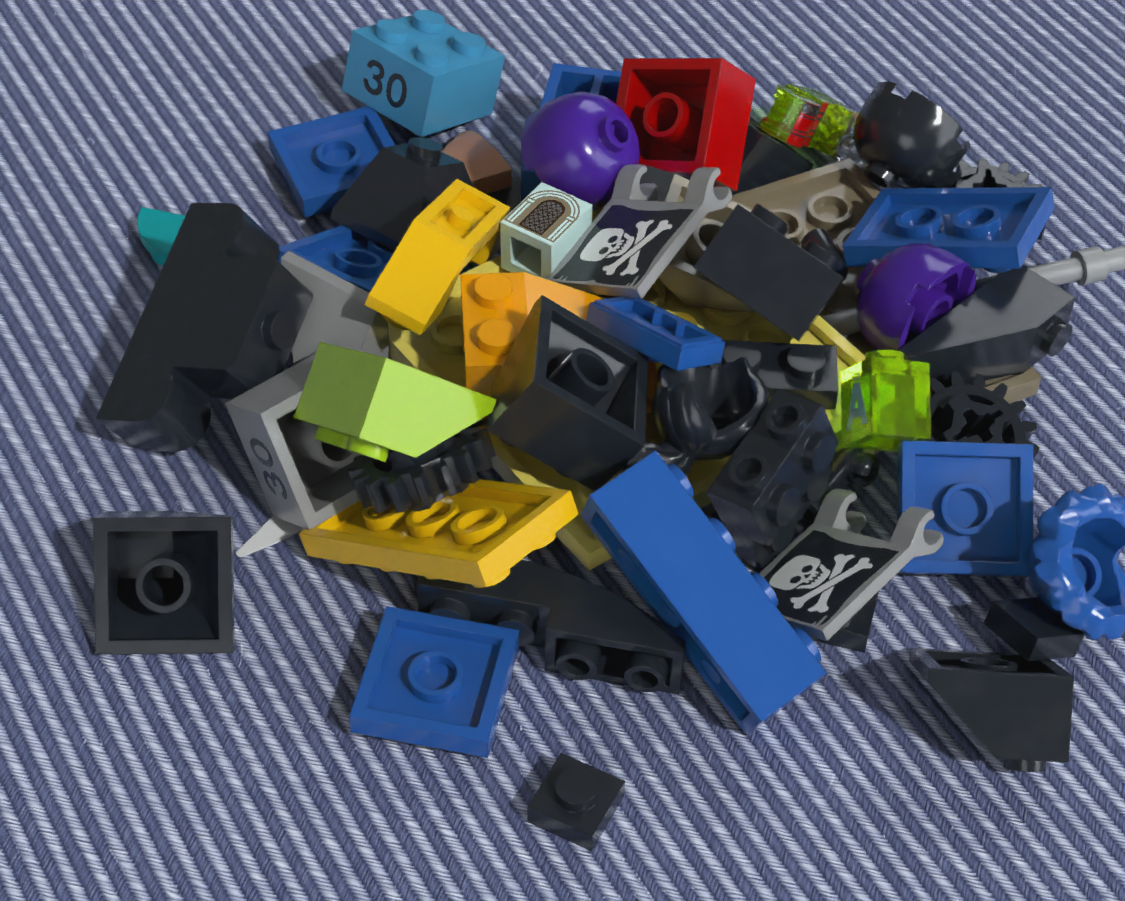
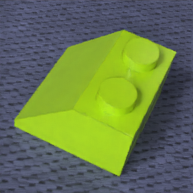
(383, 405)

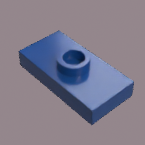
(656, 333)

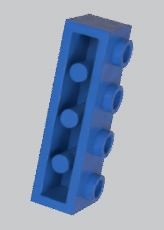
(703, 591)

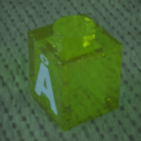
(885, 401)

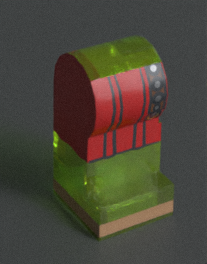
(808, 118)

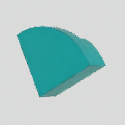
(158, 231)

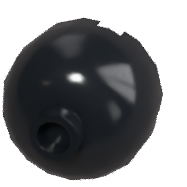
(906, 139)

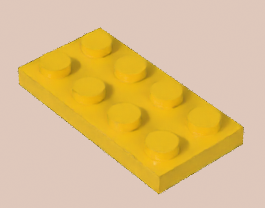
(458, 539)

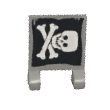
(636, 235)
(836, 571)

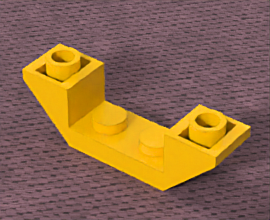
(440, 242)

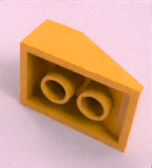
(494, 313)

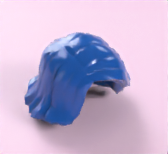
(1076, 562)

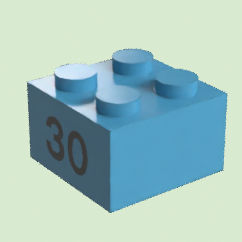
(422, 72)

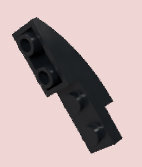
(576, 621)

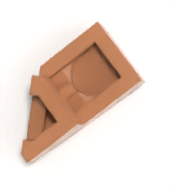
(482, 161)

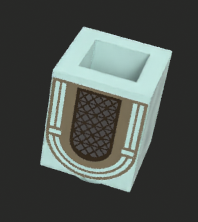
(542, 230)

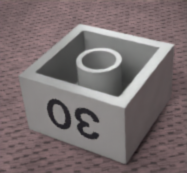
(298, 474)

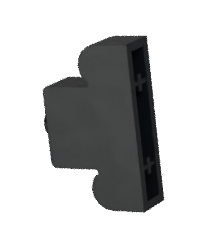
(208, 331)

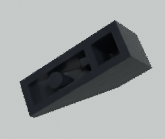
(997, 329)

